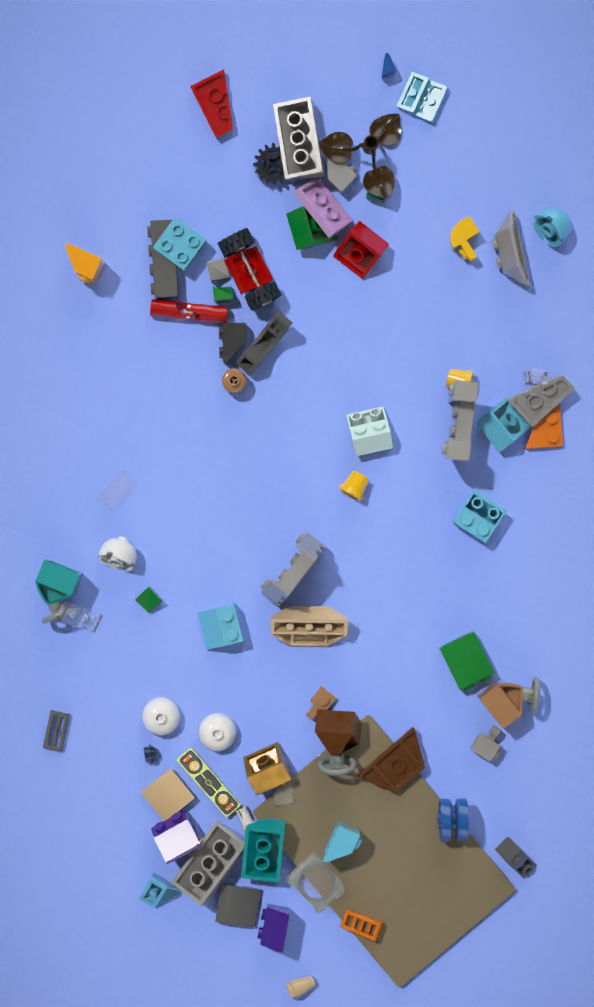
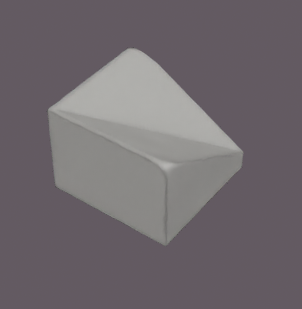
(217, 270)

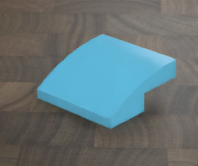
(422, 97)

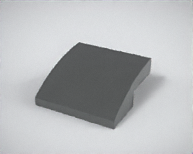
(238, 905)

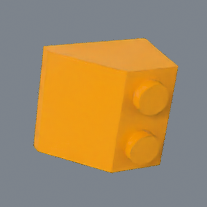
(85, 264)

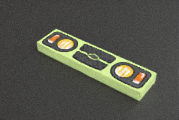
(208, 782)

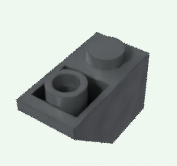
(515, 857)

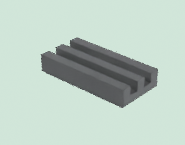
(59, 714)

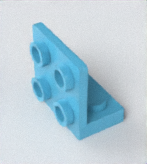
(180, 244)

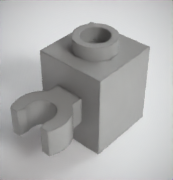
(486, 746)

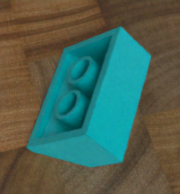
(263, 850)

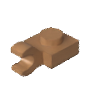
(322, 700)

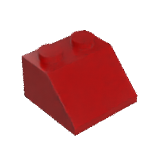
(361, 249)

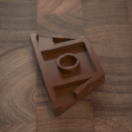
(396, 764)

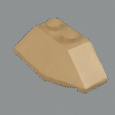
(309, 626)

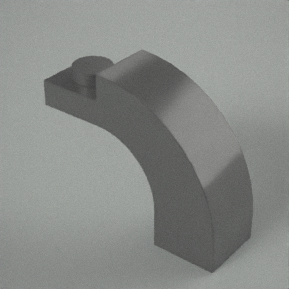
(264, 343)

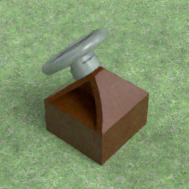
(339, 734)

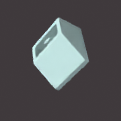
(369, 431)

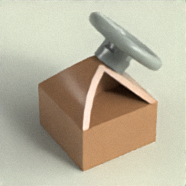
(506, 700)

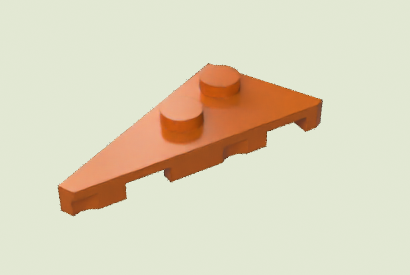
(547, 431)

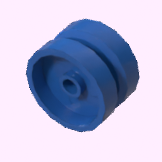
(456, 819)

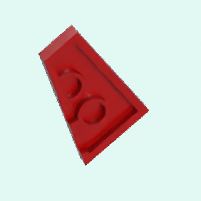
(214, 102)

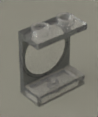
(316, 882)

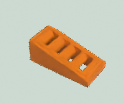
(359, 931)

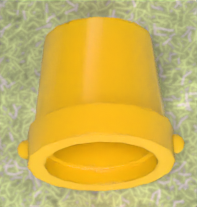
(461, 375)
(354, 486)

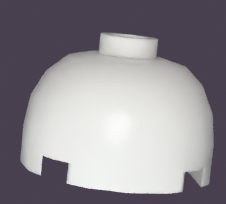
(118, 553)
(161, 716)
(217, 731)

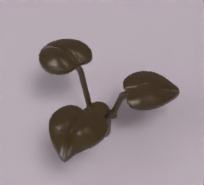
(385, 129)

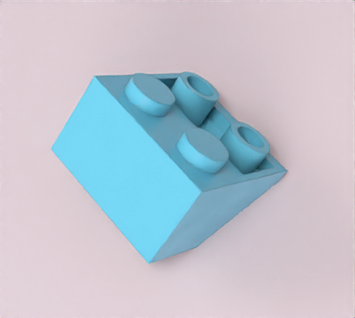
(479, 516)

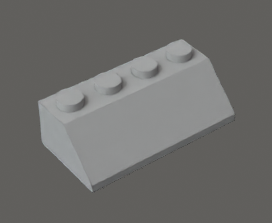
(299, 139)
(210, 863)

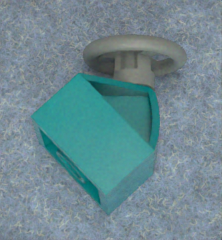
(55, 584)

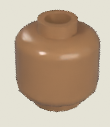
(231, 387)

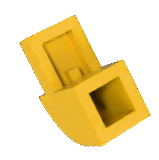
(460, 235)

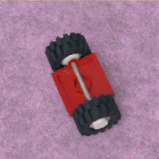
(248, 269)

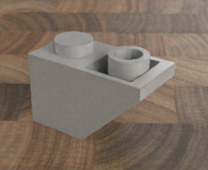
(340, 175)

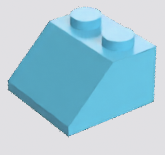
(503, 425)
(220, 626)
(342, 842)

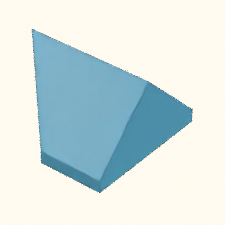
(158, 891)

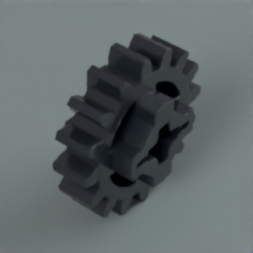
(267, 170)

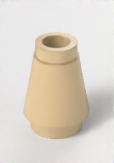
(300, 986)

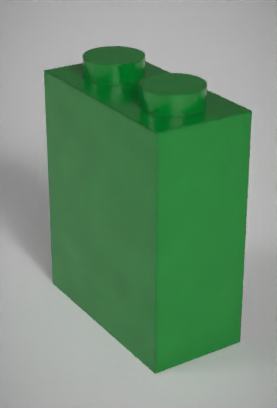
(466, 661)

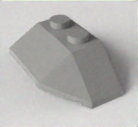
(510, 251)

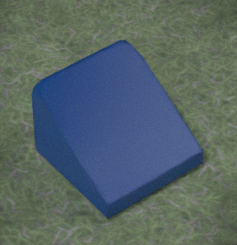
(388, 66)

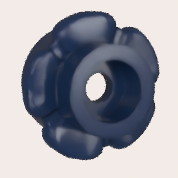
(150, 753)

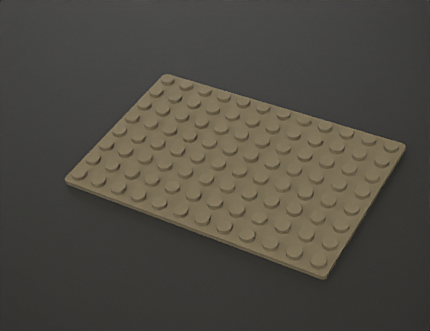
(401, 871)

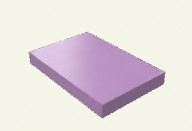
(323, 207)

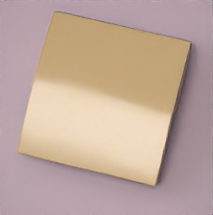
(167, 794)

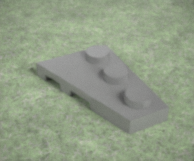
(541, 399)

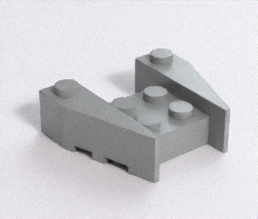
(464, 396)
(310, 551)

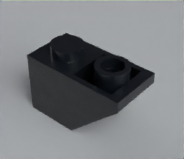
(233, 340)

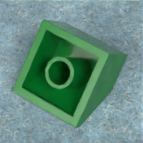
(306, 230)

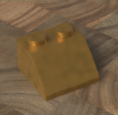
(267, 768)

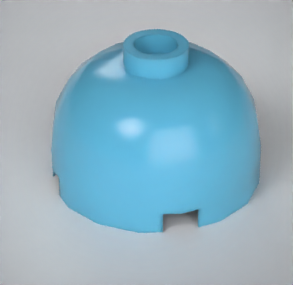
(552, 225)

